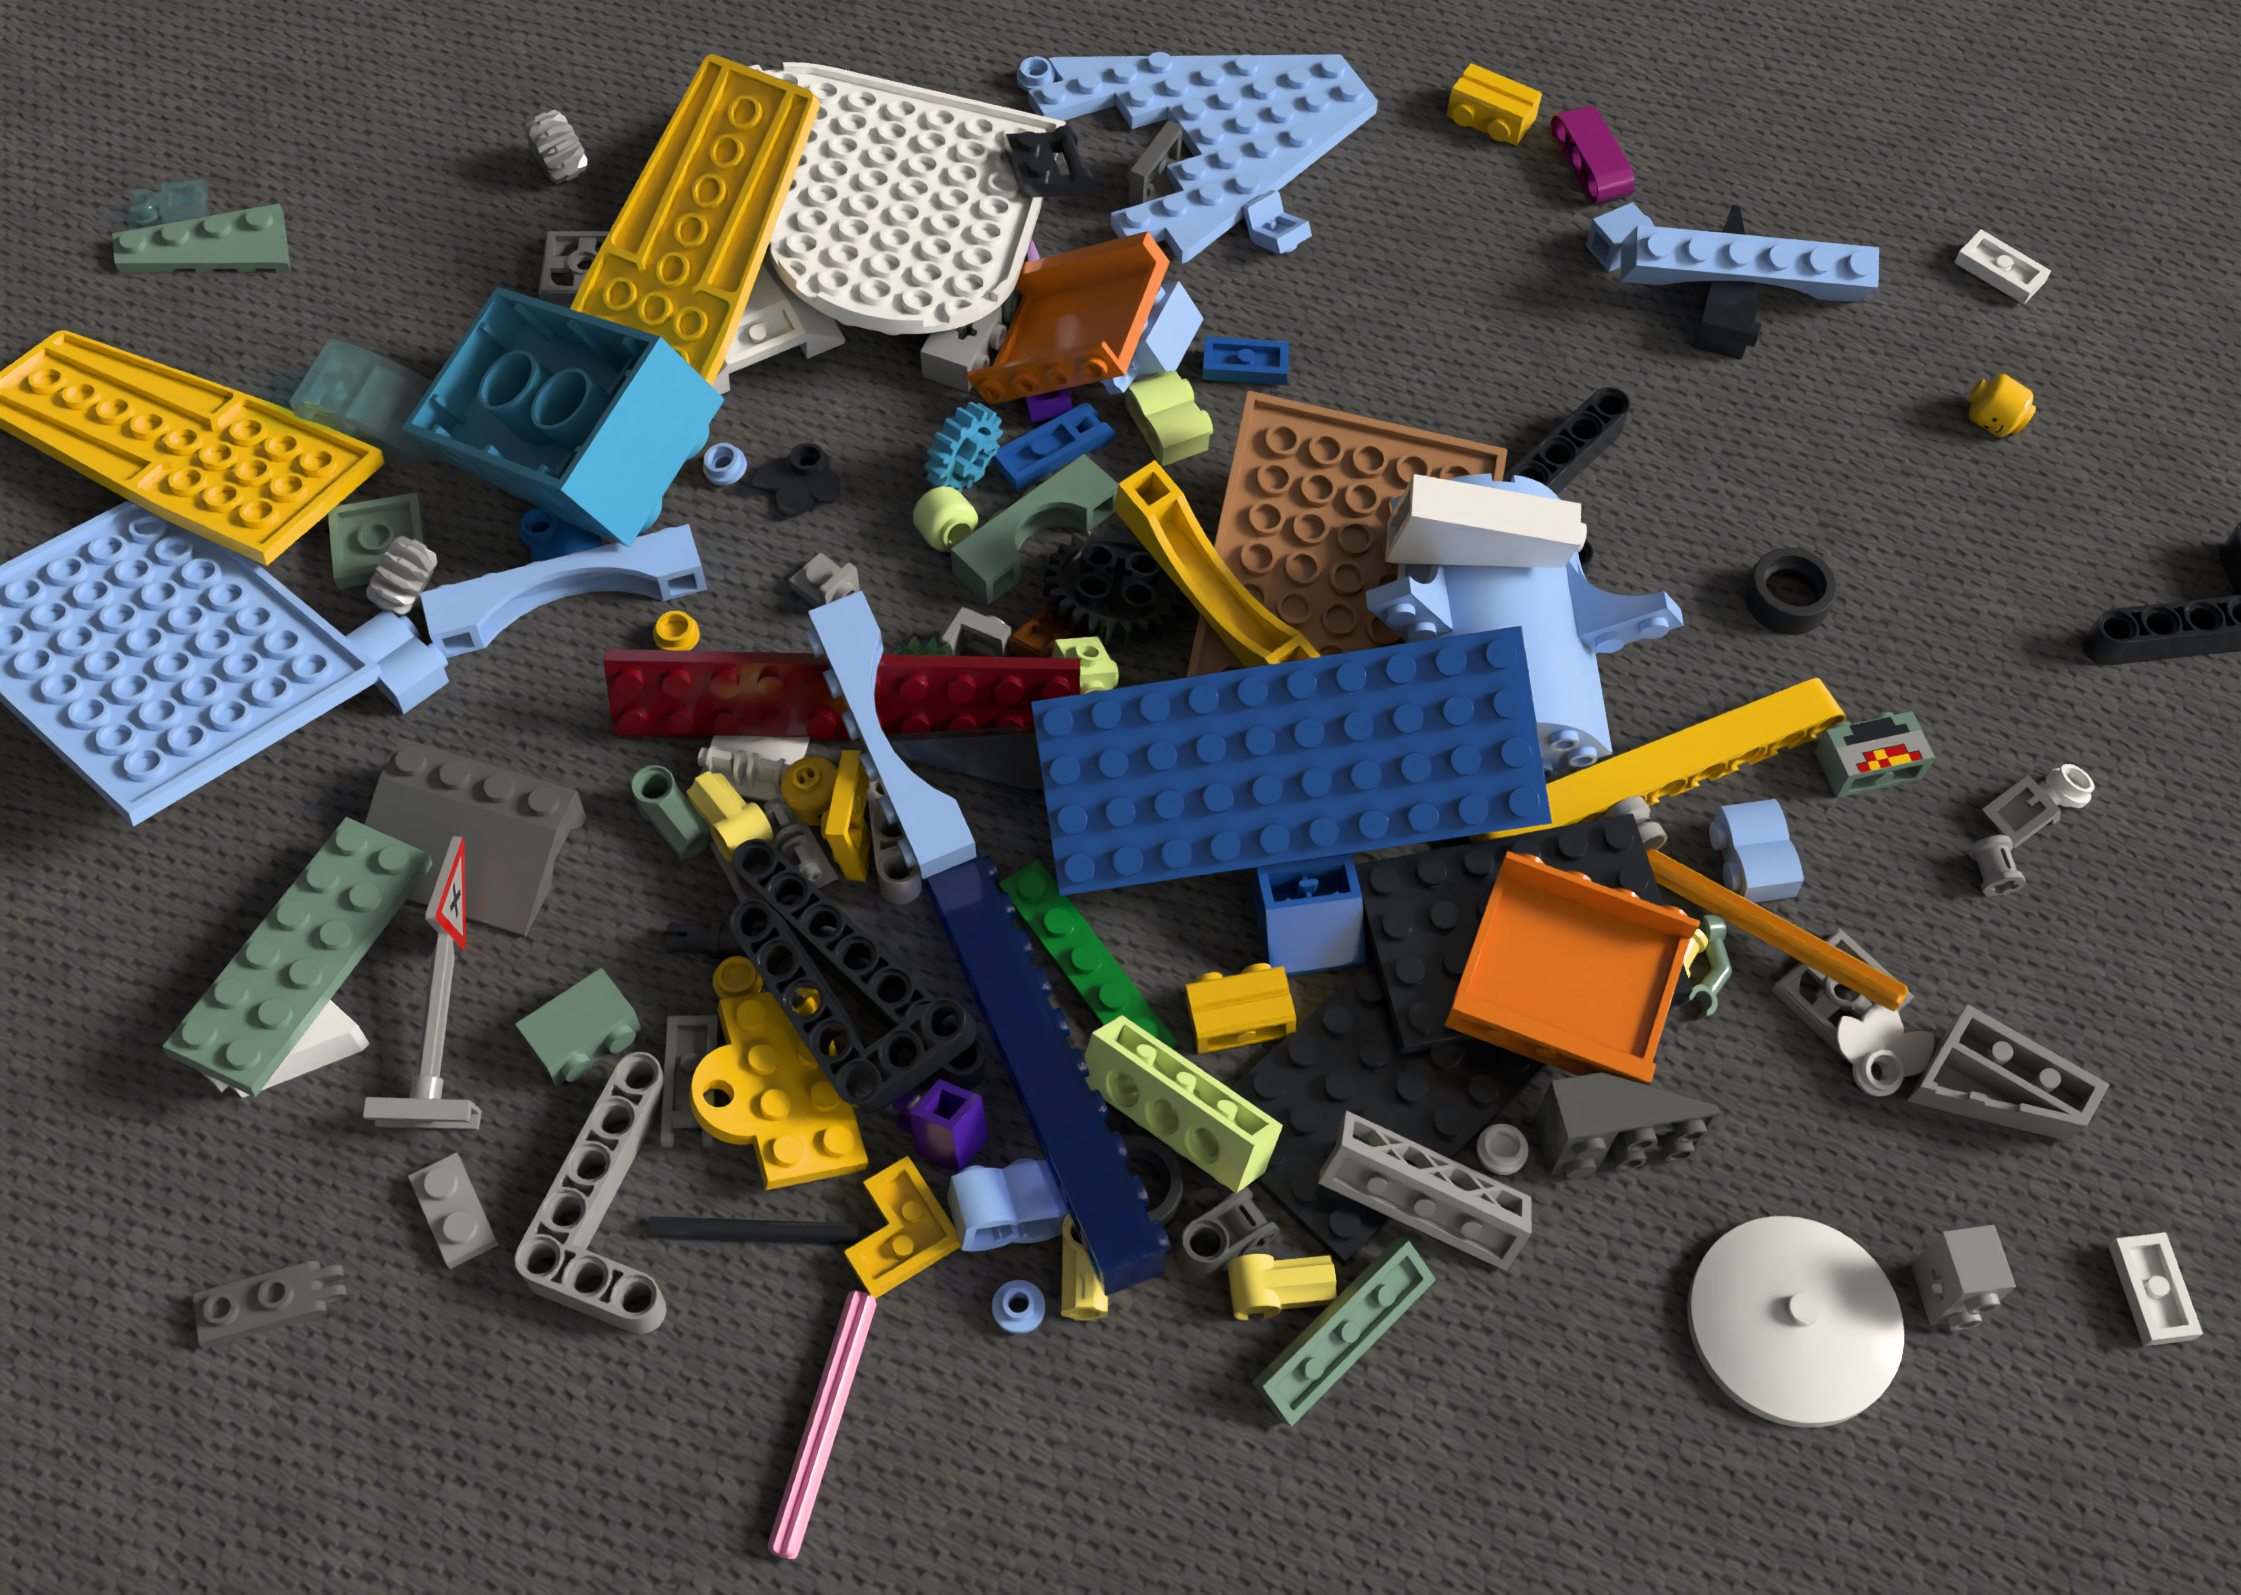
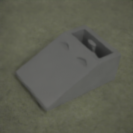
(1617, 1122)

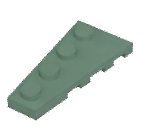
(221, 241)

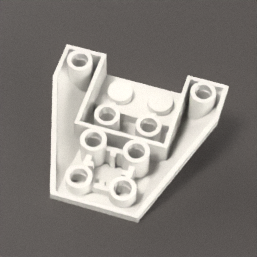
(774, 323)

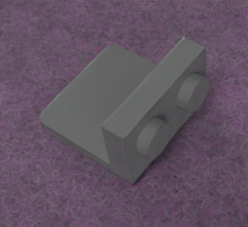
(1148, 173)

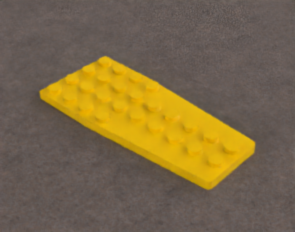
(703, 213)
(182, 443)

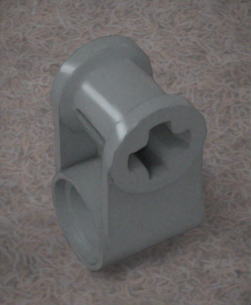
(1231, 1229)

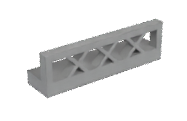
(1426, 1195)

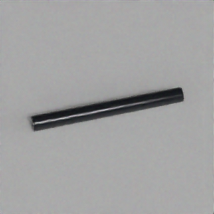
(753, 1230)

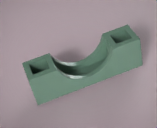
(1074, 497)

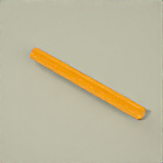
(1777, 932)

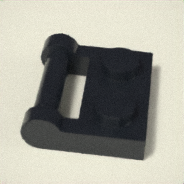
(1036, 168)

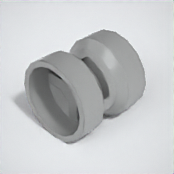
(1651, 832)

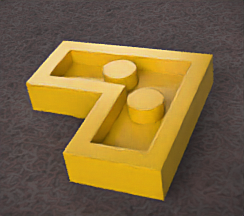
(844, 822)
(915, 1231)

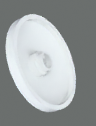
(1795, 1321)

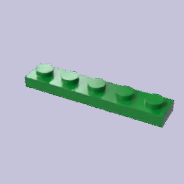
(1079, 952)

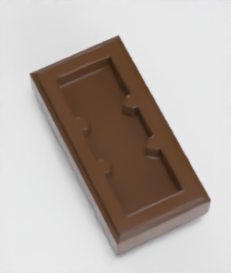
(1039, 633)

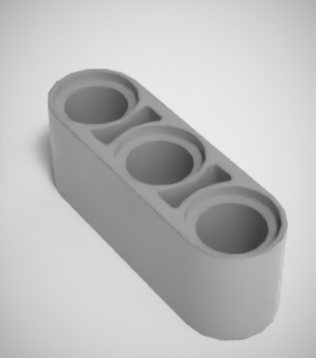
(888, 856)

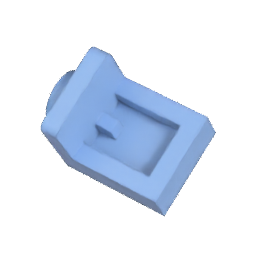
(1271, 226)

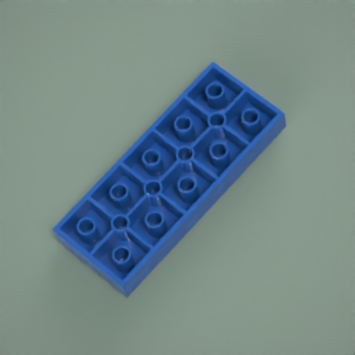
(1292, 761)

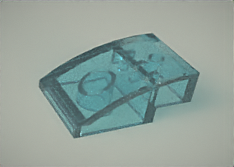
(362, 398)

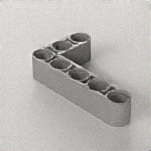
(592, 1199)

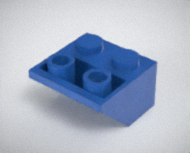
(1310, 915)

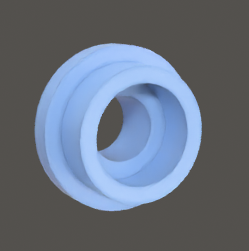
(1035, 73)
(721, 455)
(1018, 1322)

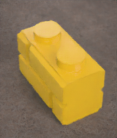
(1493, 104)
(1240, 1008)

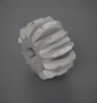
(555, 146)
(401, 576)

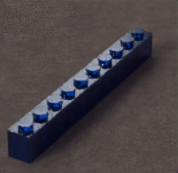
(1048, 1077)

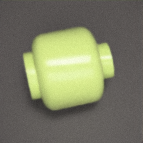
(944, 517)

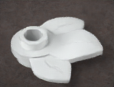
(1882, 1041)

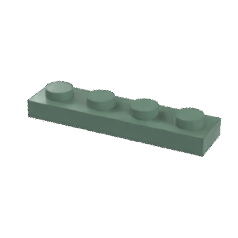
(1344, 1331)

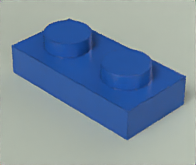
(1245, 360)

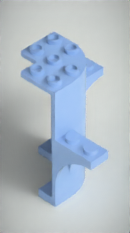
(1561, 623)

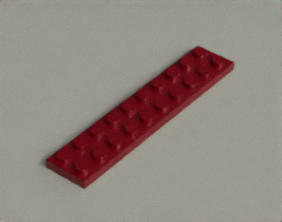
(788, 696)

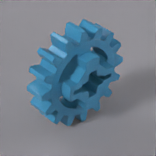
(964, 447)

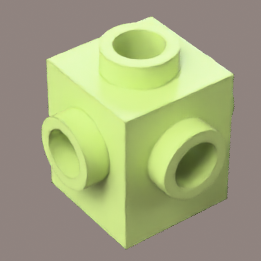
(1096, 667)

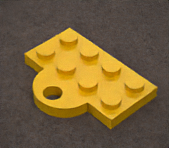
(776, 1096)

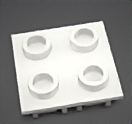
(753, 762)

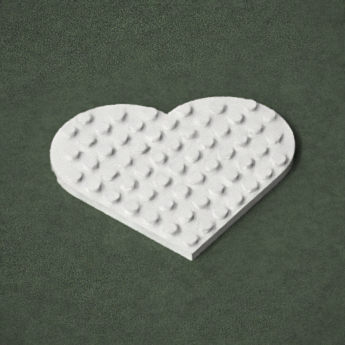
(903, 204)

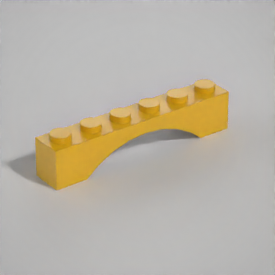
(1170, 532)

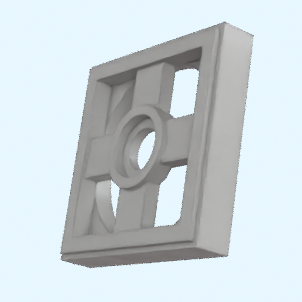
(557, 243)
(1818, 1014)

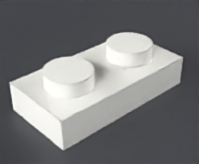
(2002, 266)
(2155, 1289)

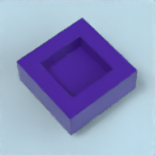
(1048, 405)

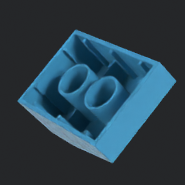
(567, 413)

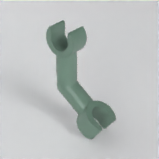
(1715, 931)

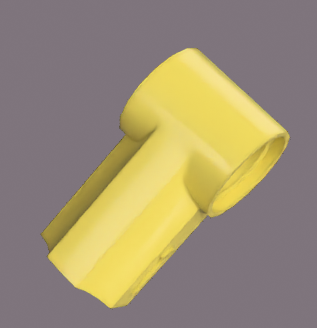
(727, 814)
(1270, 1286)
(1081, 1291)

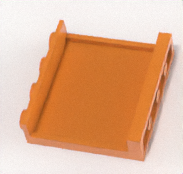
(1075, 319)
(1571, 971)

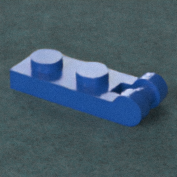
(1052, 446)

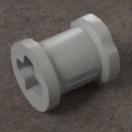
(1996, 865)

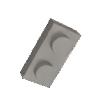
(453, 1210)

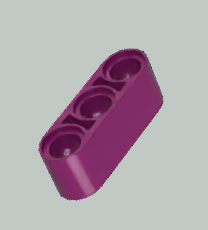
(1593, 153)

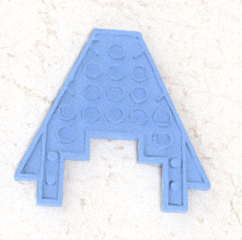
(1242, 117)

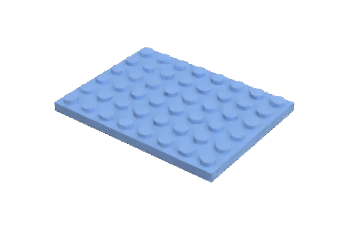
(161, 657)

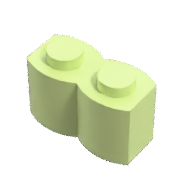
(1168, 417)

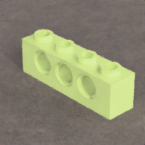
(1180, 1103)

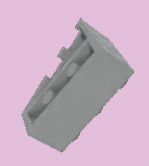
(2007, 1080)

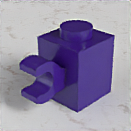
(945, 1124)

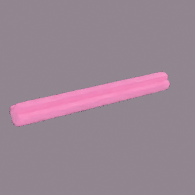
(821, 1426)

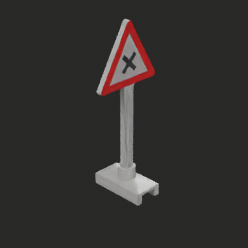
(424, 1106)

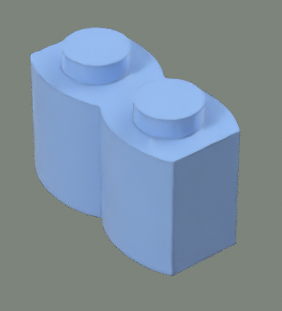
(407, 665)
(1756, 851)
(1005, 1205)

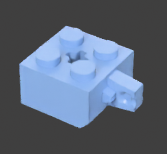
(1164, 337)

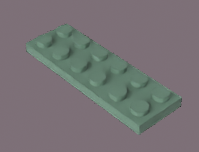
(298, 957)

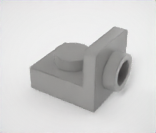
(824, 581)
(2024, 810)

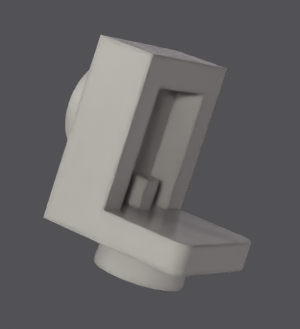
(978, 633)

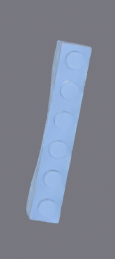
(1812, 267)
(475, 611)
(928, 819)

